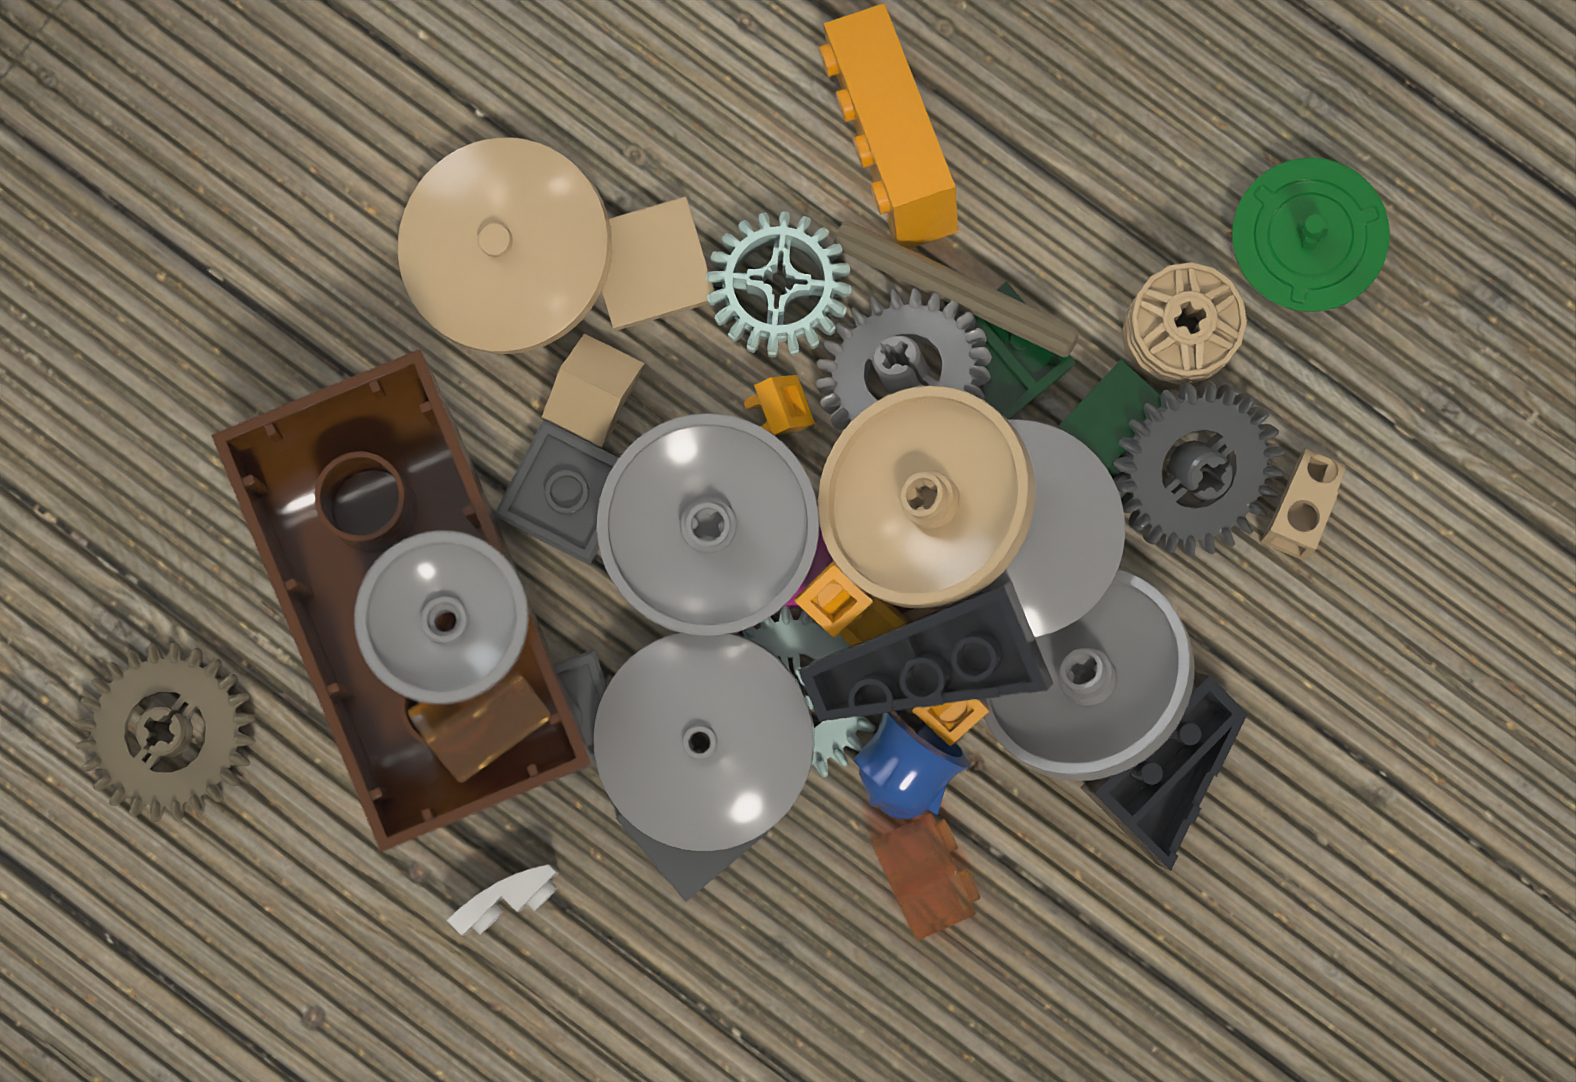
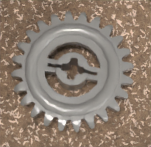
(891, 339)

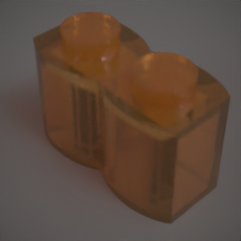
(925, 876)

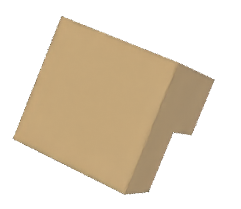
(592, 390)

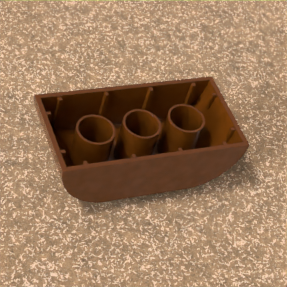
(324, 499)

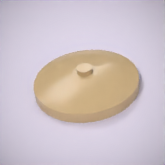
(504, 245)
(926, 497)

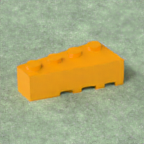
(891, 127)

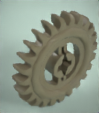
(134, 775)

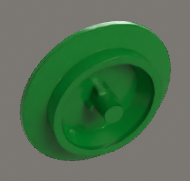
(1310, 234)

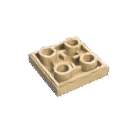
(655, 265)

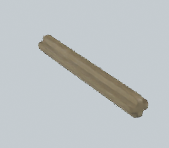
(954, 286)

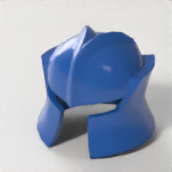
(908, 768)

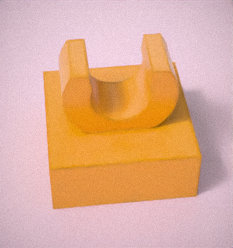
(782, 405)

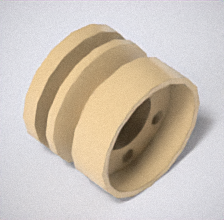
(1172, 354)

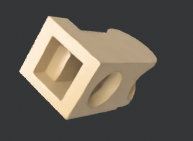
(1305, 505)

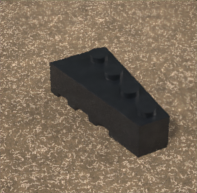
(948, 656)

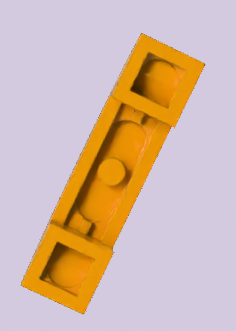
(857, 616)

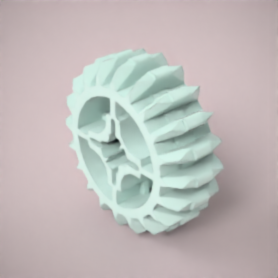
(753, 281)

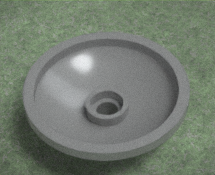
(416, 586)

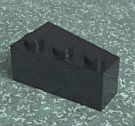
(1164, 792)

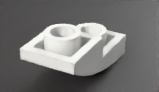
(519, 890)

